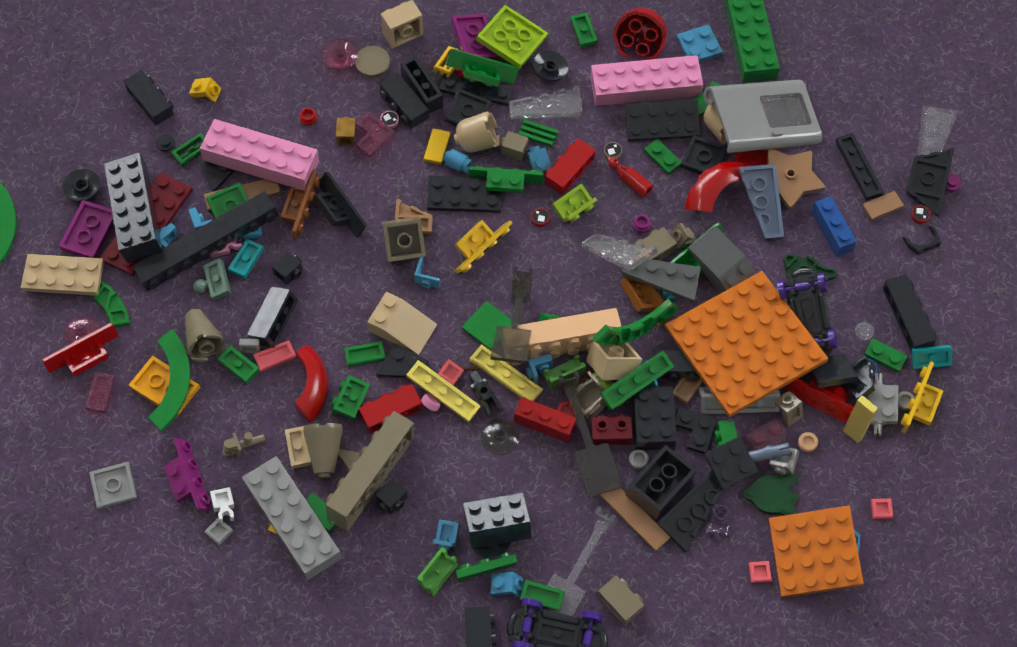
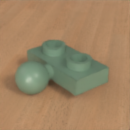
(216, 280)

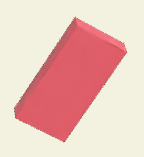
(274, 356)

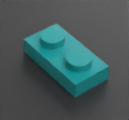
(246, 259)
(939, 355)

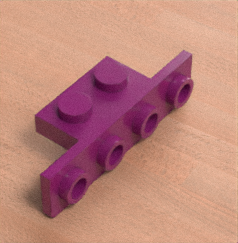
(185, 477)

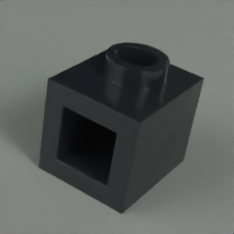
(288, 268)
(391, 497)

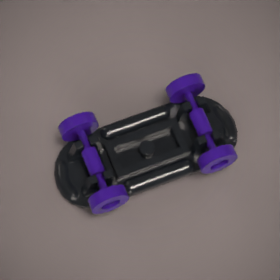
(807, 299)
(545, 628)

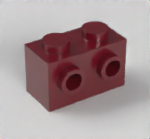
(613, 430)

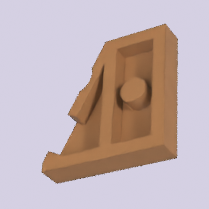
(404, 211)

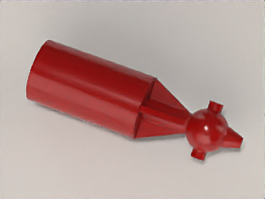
(631, 177)

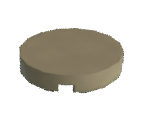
(372, 61)

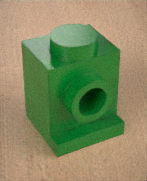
(725, 432)

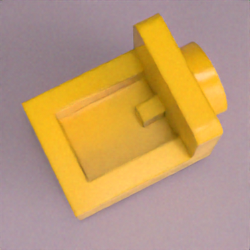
(205, 88)

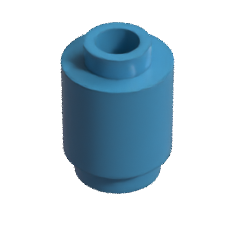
(457, 161)

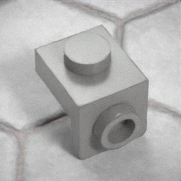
(786, 463)

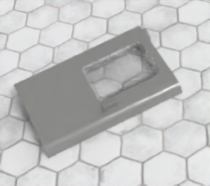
(765, 115)

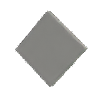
(113, 485)

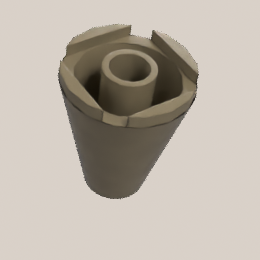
(202, 336)
(323, 447)

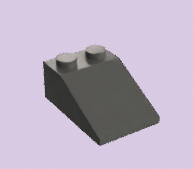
(720, 260)

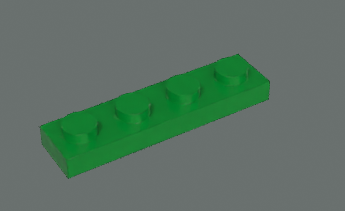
(636, 380)

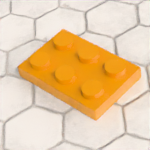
(154, 380)

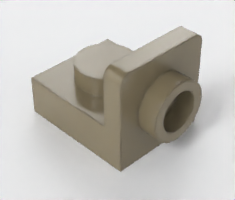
(683, 236)
(791, 408)

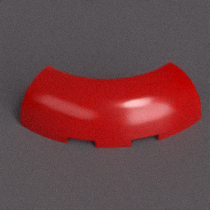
(710, 184)
(316, 386)

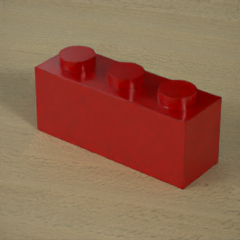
(569, 166)
(403, 401)
(544, 419)

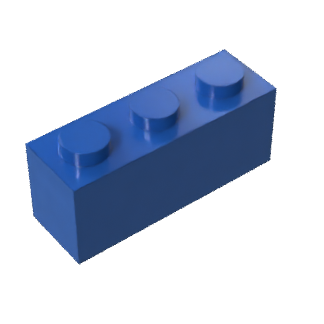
(834, 226)

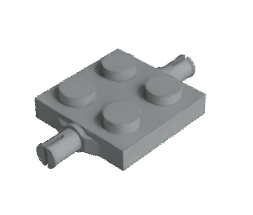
(886, 400)

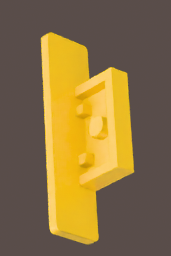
(476, 241)
(925, 402)

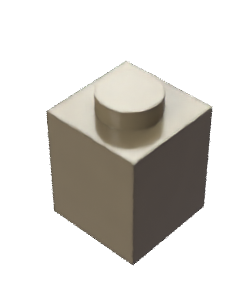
(514, 145)

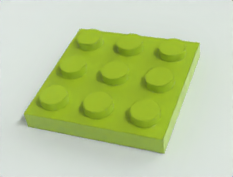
(512, 36)

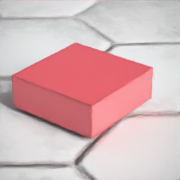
(451, 372)
(881, 509)
(760, 572)

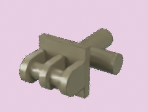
(233, 446)

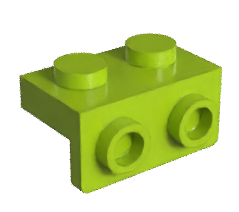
(573, 203)

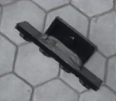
(337, 206)

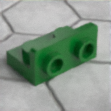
(350, 397)

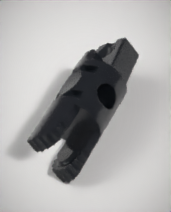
(484, 394)

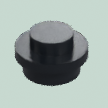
(165, 142)

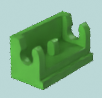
(565, 370)
(437, 571)

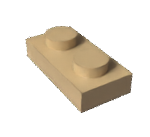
(297, 447)

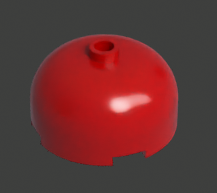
(632, 24)

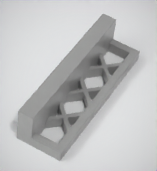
(710, 405)

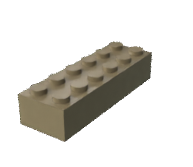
(369, 471)

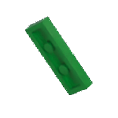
(485, 566)

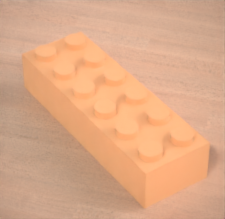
(567, 334)

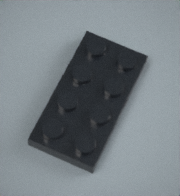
(662, 120)
(462, 194)

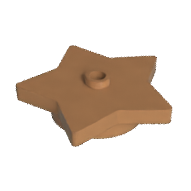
(794, 176)

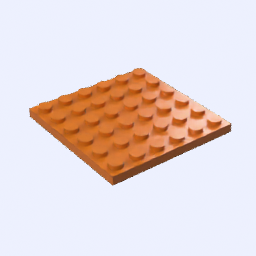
(746, 343)

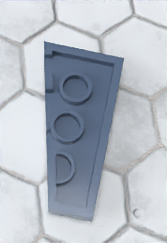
(763, 193)

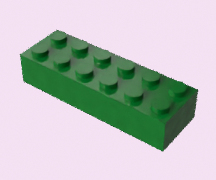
(752, 40)

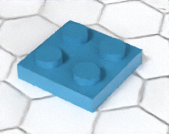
(699, 42)

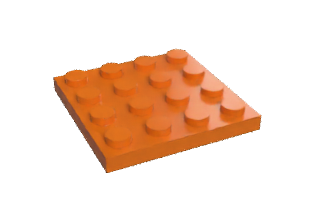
(816, 551)

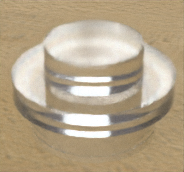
(864, 331)

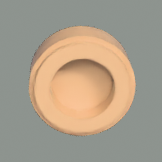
(807, 442)

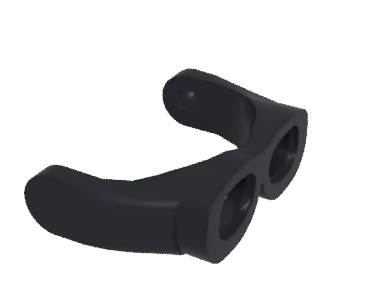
(919, 249)

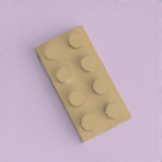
(62, 274)

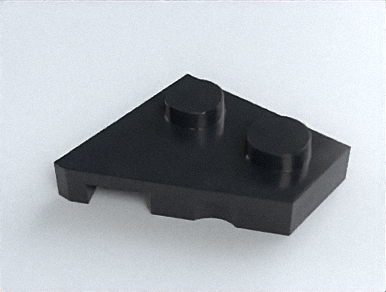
(399, 362)
(864, 383)

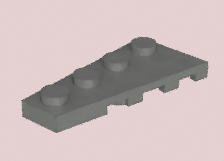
(672, 277)

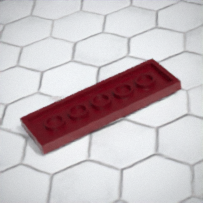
(168, 198)

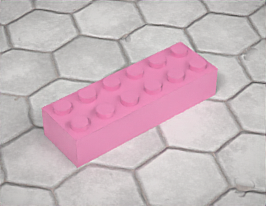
(646, 80)
(259, 154)

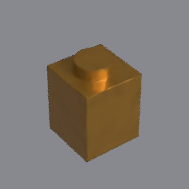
(345, 131)

